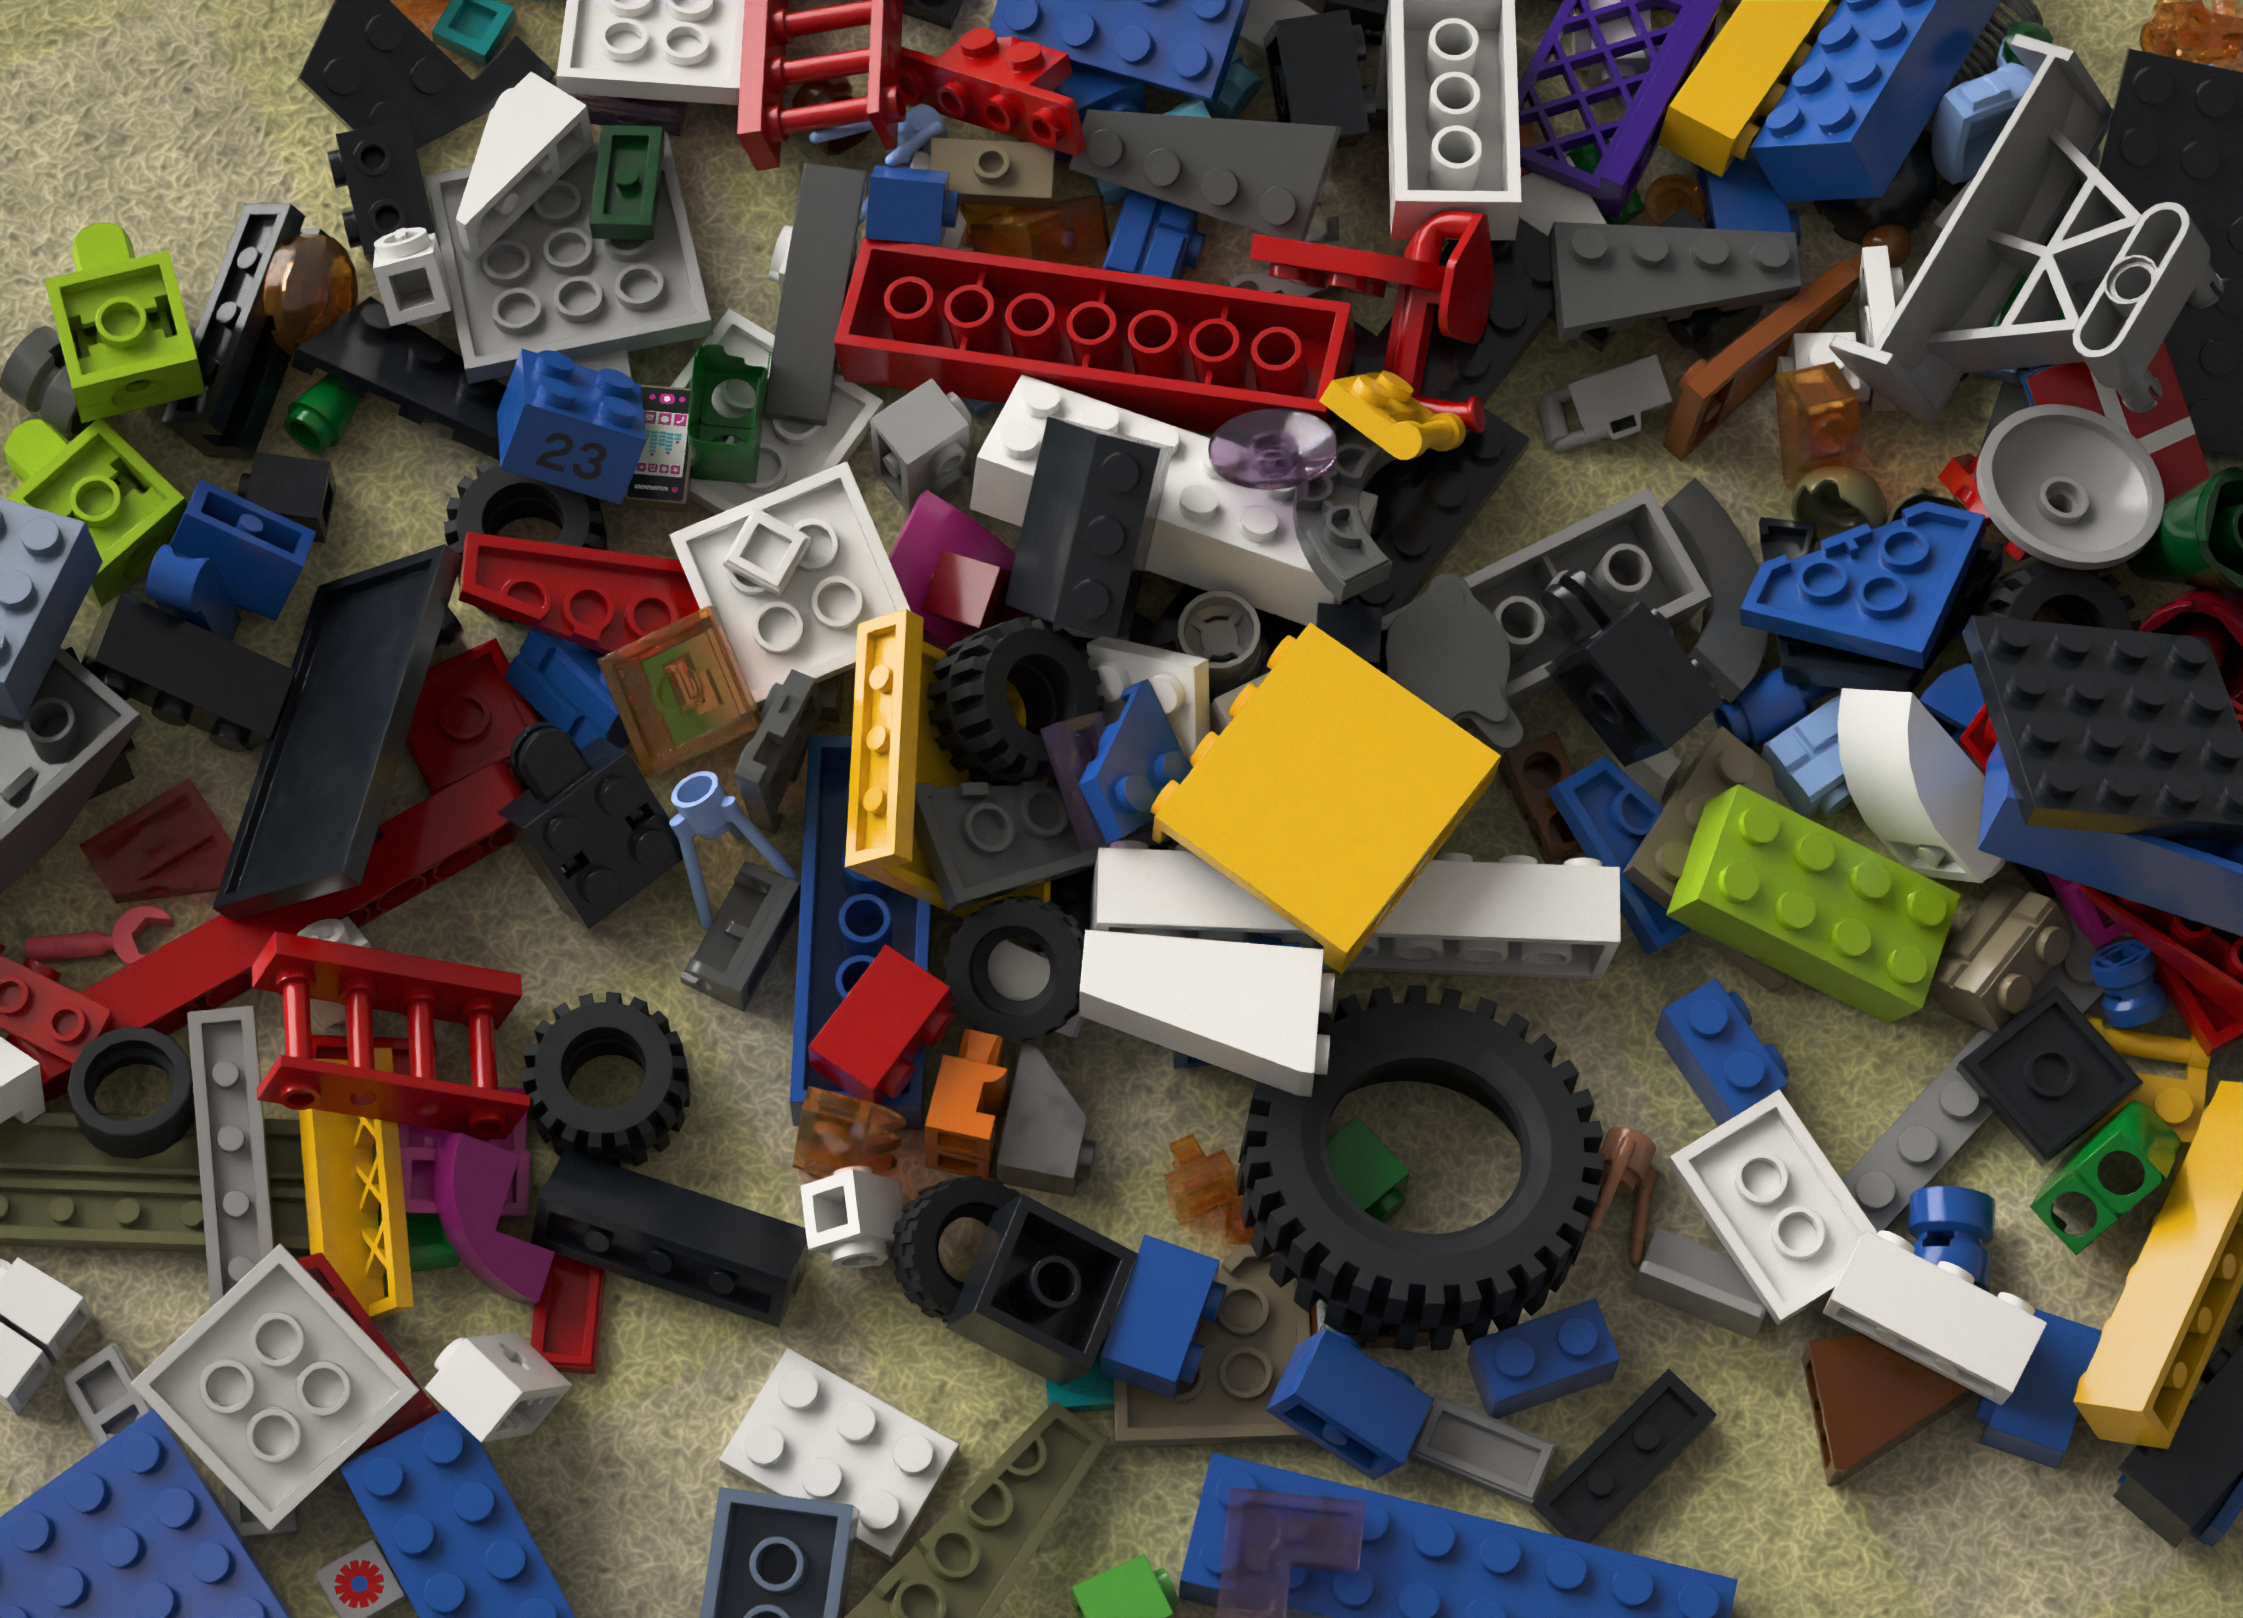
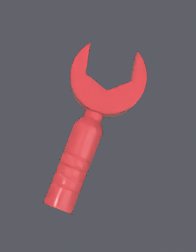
(96, 944)

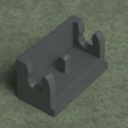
(744, 936)

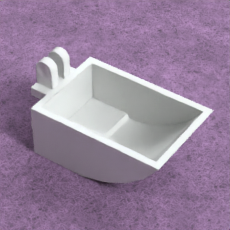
(1913, 785)

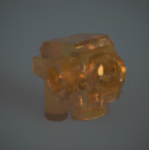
(2193, 32)

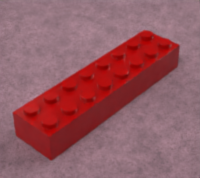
(1120, 337)

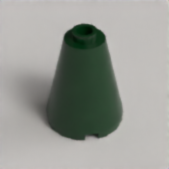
(2199, 537)

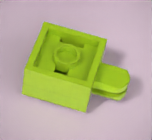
(122, 326)
(98, 483)

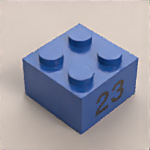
(571, 425)

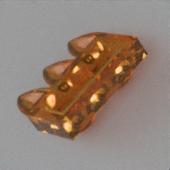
(845, 1133)

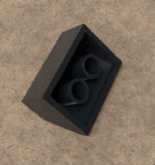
(1088, 527)

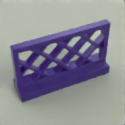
(1638, 131)

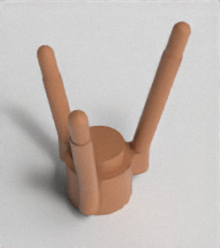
(1625, 1168)

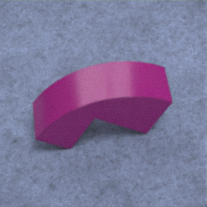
(469, 1199)

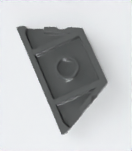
(778, 748)

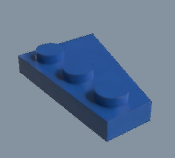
(1609, 822)

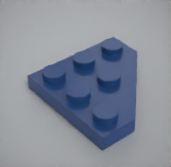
(1871, 588)

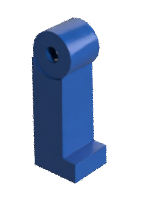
(192, 591)

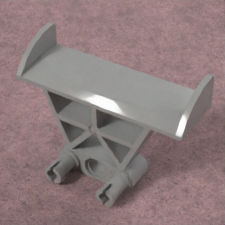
(1997, 236)

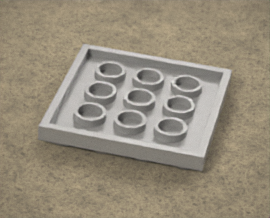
(562, 289)

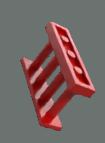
(769, 75)
(398, 984)

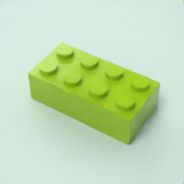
(1813, 904)

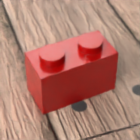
(882, 1028)

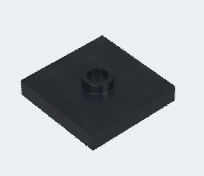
(2049, 1075)

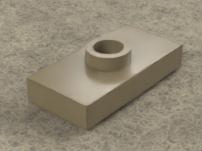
(996, 171)

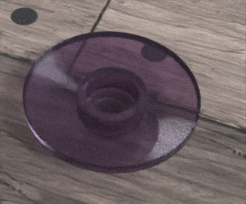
(1272, 449)

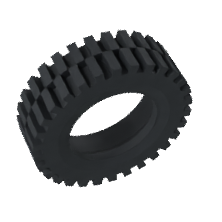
(1409, 1277)

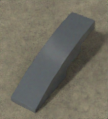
(814, 293)

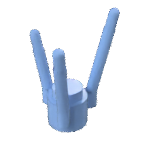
(914, 134)
(710, 813)

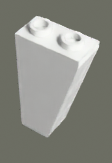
(1214, 1001)

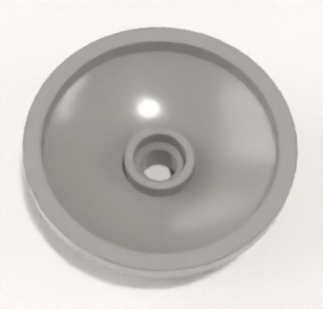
(2085, 469)

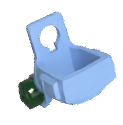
(1978, 110)

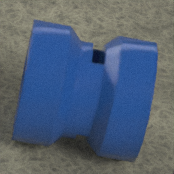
(2128, 980)

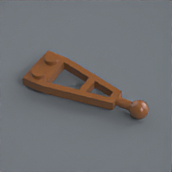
(1723, 384)

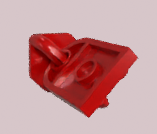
(1459, 290)

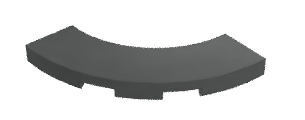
(1330, 519)
(1727, 569)

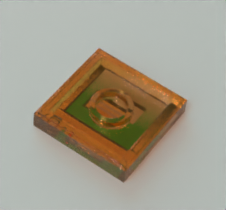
(680, 691)

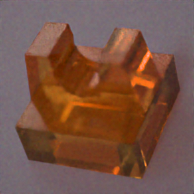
(1198, 1180)

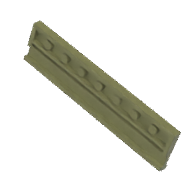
(76, 1196)

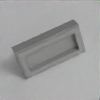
(1483, 1451)

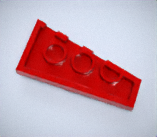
(574, 591)

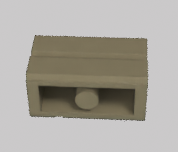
(2001, 957)

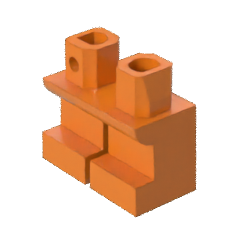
(965, 1105)

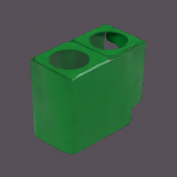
(722, 460)
(2131, 1130)

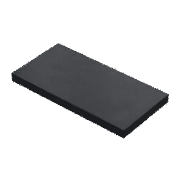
(338, 734)

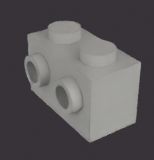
(922, 444)

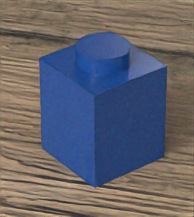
(910, 205)

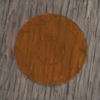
(308, 288)

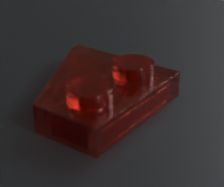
(161, 849)

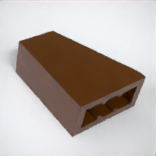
(1870, 1400)

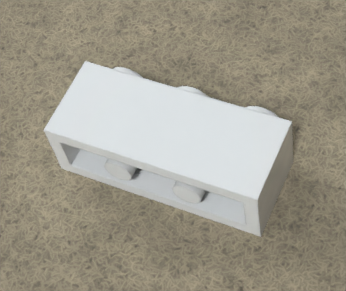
(1935, 1315)

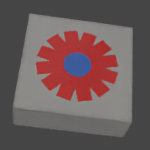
(361, 1584)

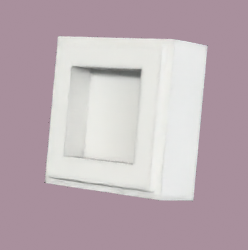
(766, 551)

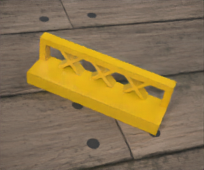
(345, 1199)

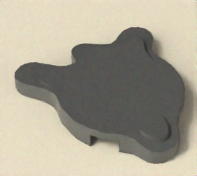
(1454, 660)

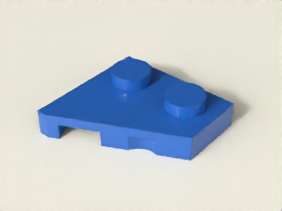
(1132, 764)

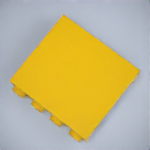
(896, 750)
(1326, 792)

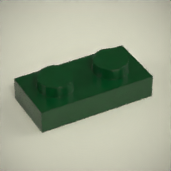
(627, 182)

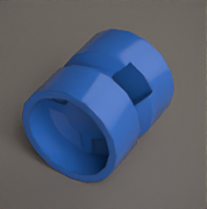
(1953, 1228)

